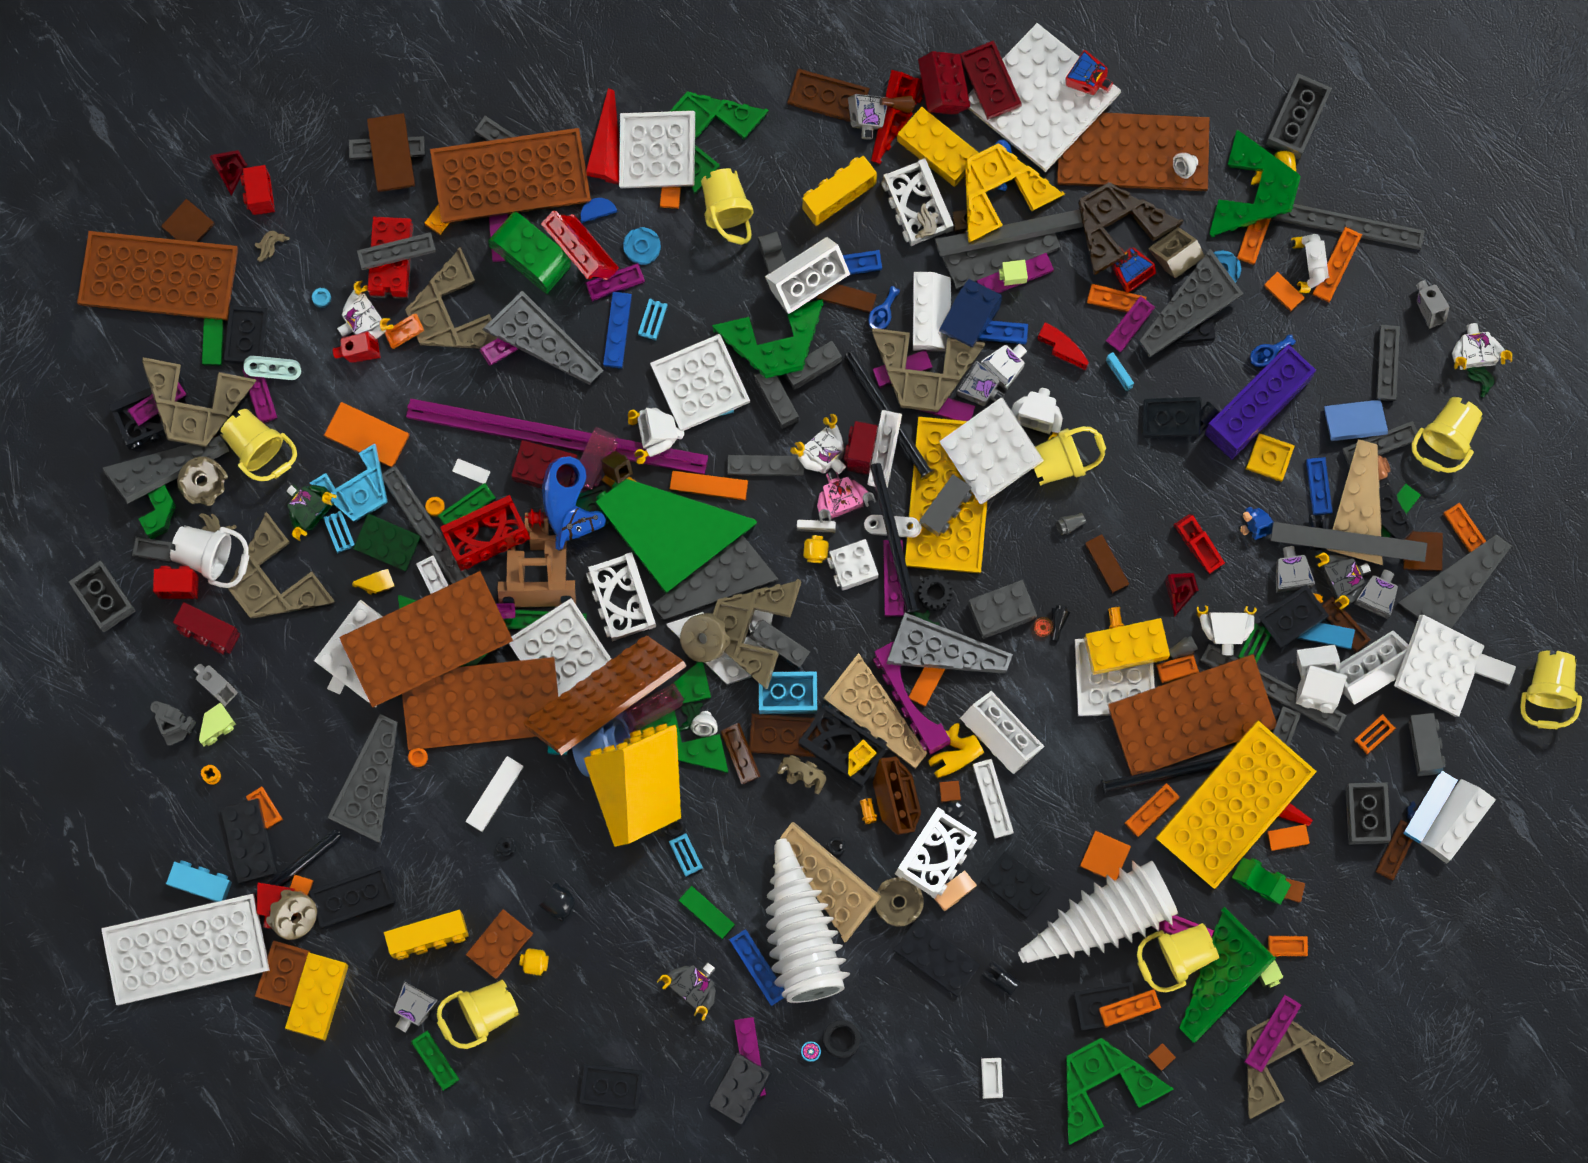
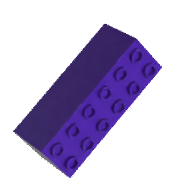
(1260, 401)

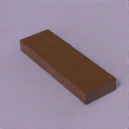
(849, 297)
(1107, 563)
(1343, 619)
(740, 753)
(1394, 852)

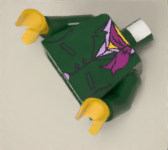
(308, 507)

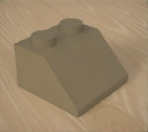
(1177, 252)

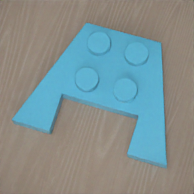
(362, 493)

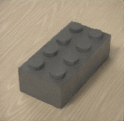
(1298, 116)

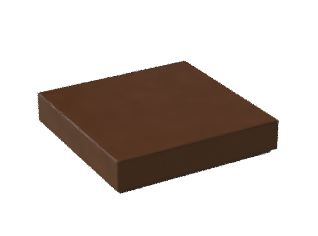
(188, 223)
(1433, 557)

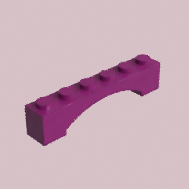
(932, 735)

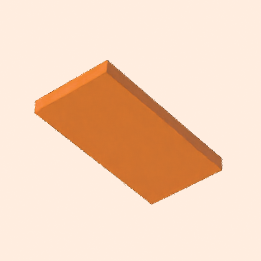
(360, 431)

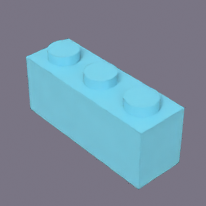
(199, 881)

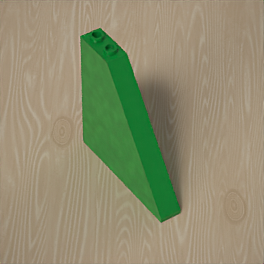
(668, 530)

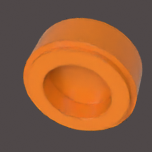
(418, 757)

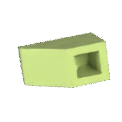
(215, 722)

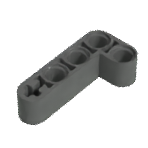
(771, 251)

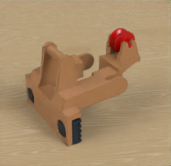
(537, 594)

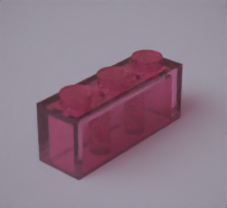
(598, 447)
(653, 708)

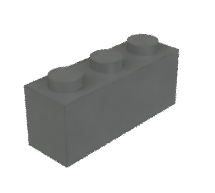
(815, 365)
(777, 400)
(946, 506)
(773, 639)
(1426, 744)

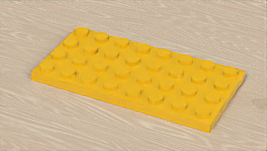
(963, 542)
(1235, 804)

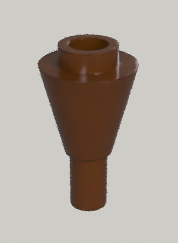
(904, 103)

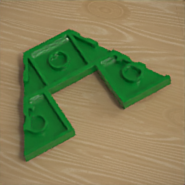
(738, 117)
(1275, 190)
(776, 356)
(703, 751)
(1093, 1066)

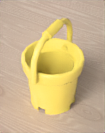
(726, 204)
(1450, 434)
(255, 444)
(1062, 457)
(1553, 687)
(1183, 952)
(483, 1010)

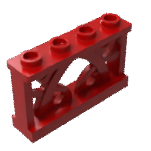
(580, 245)
(473, 521)

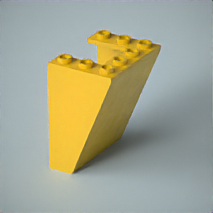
(637, 783)

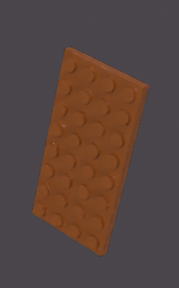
(1137, 152)
(510, 175)
(158, 275)
(426, 639)
(604, 694)
(479, 703)
(1191, 715)

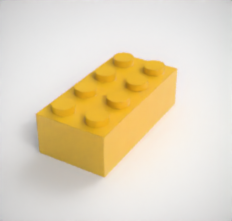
(937, 144)
(839, 190)
(1126, 646)
(426, 934)
(317, 996)

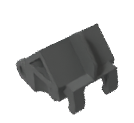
(172, 722)

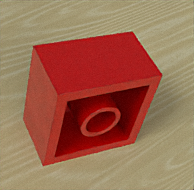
(258, 190)
(175, 583)

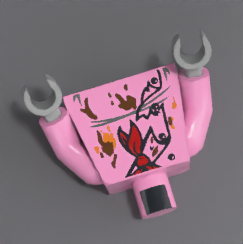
(841, 497)

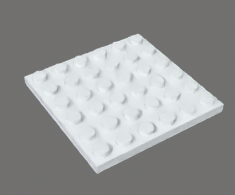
(1050, 111)

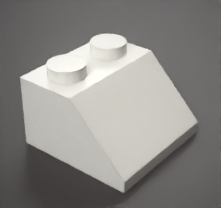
(1320, 689)

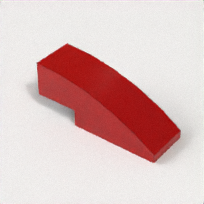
(1062, 346)
(1199, 543)

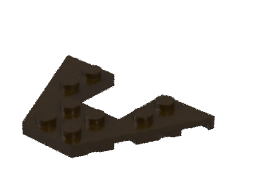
(1106, 207)

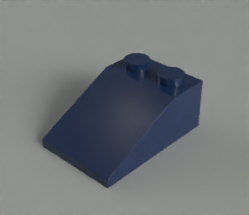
(971, 313)

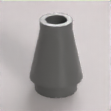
(1069, 523)
(1183, 647)

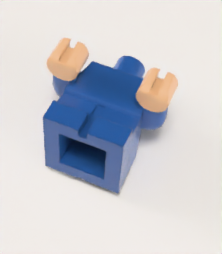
(1258, 523)

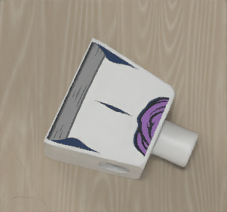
(1005, 364)

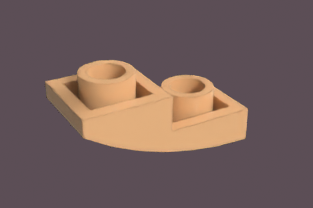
(955, 890)

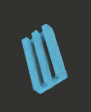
(657, 304)
(1119, 372)
(333, 517)
(692, 869)

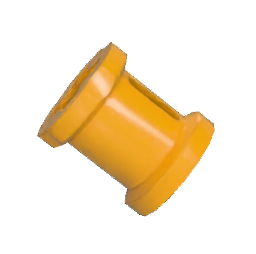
(208, 769)

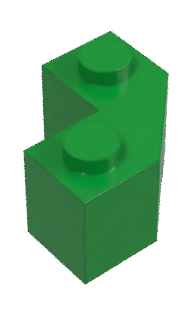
(159, 520)
(1269, 885)

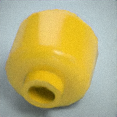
(815, 549)
(534, 961)

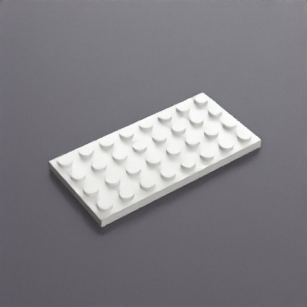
(185, 949)

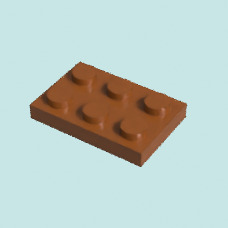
(499, 944)
(282, 980)

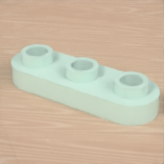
(280, 370)

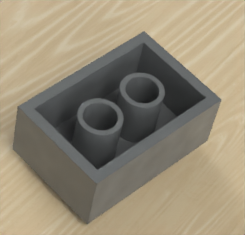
(102, 596)
(1002, 609)
(1368, 813)

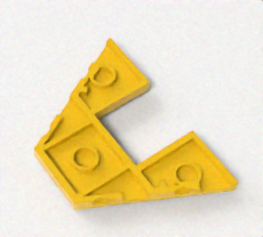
(991, 170)

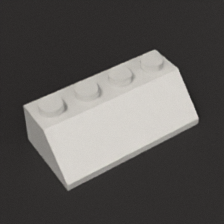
(808, 275)
(930, 309)
(1373, 667)
(1002, 732)
(1456, 820)

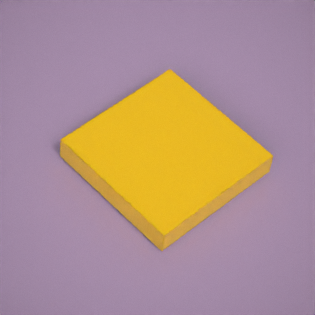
(1270, 457)

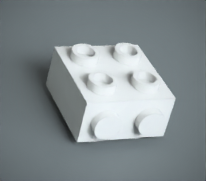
(852, 565)

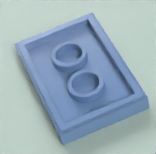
(1355, 420)

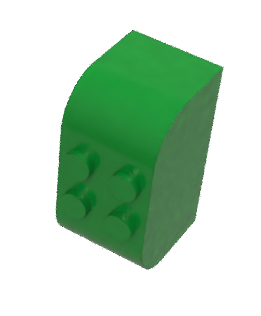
(530, 252)

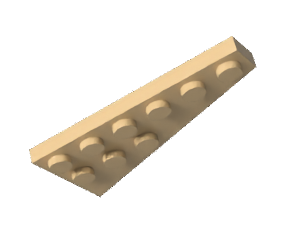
(1360, 500)
(867, 703)
(844, 892)

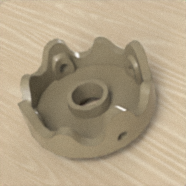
(207, 490)
(715, 633)
(805, 772)
(899, 888)
(282, 911)

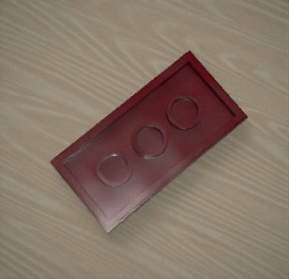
(990, 80)

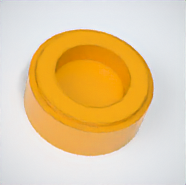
(434, 506)

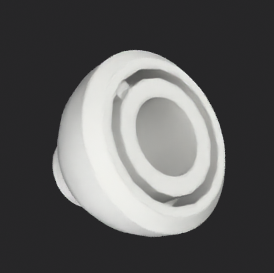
(1185, 164)
(704, 724)

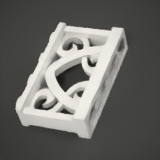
(923, 178)
(628, 572)
(911, 860)

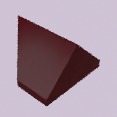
(229, 167)
(1180, 589)

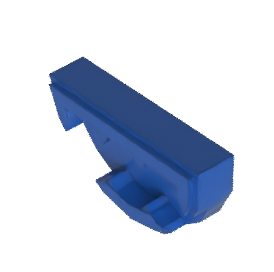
(597, 208)

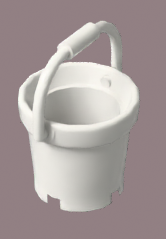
(208, 552)

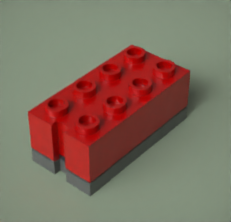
(393, 277)

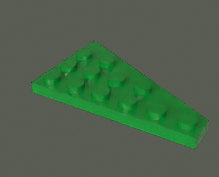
(1225, 979)

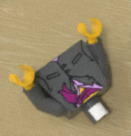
(1343, 577)
(692, 986)

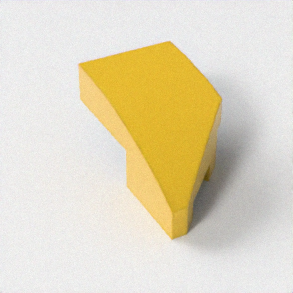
(375, 582)
(859, 757)

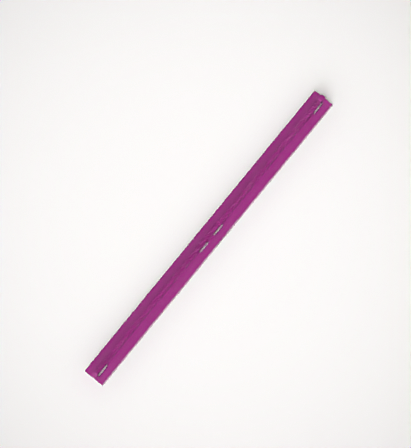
(534, 433)

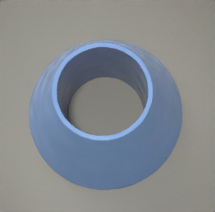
(609, 734)

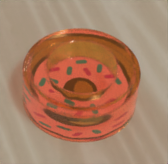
(1043, 626)

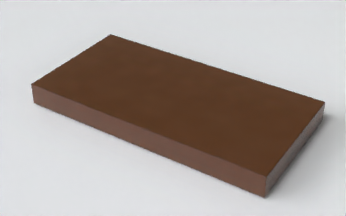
(823, 94)
(391, 152)
(781, 734)

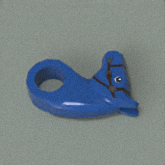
(560, 504)

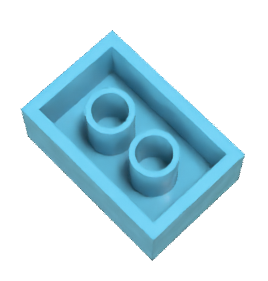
(789, 694)

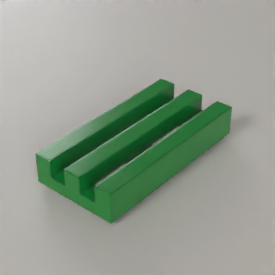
(1262, 630)

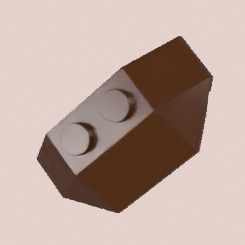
(896, 796)

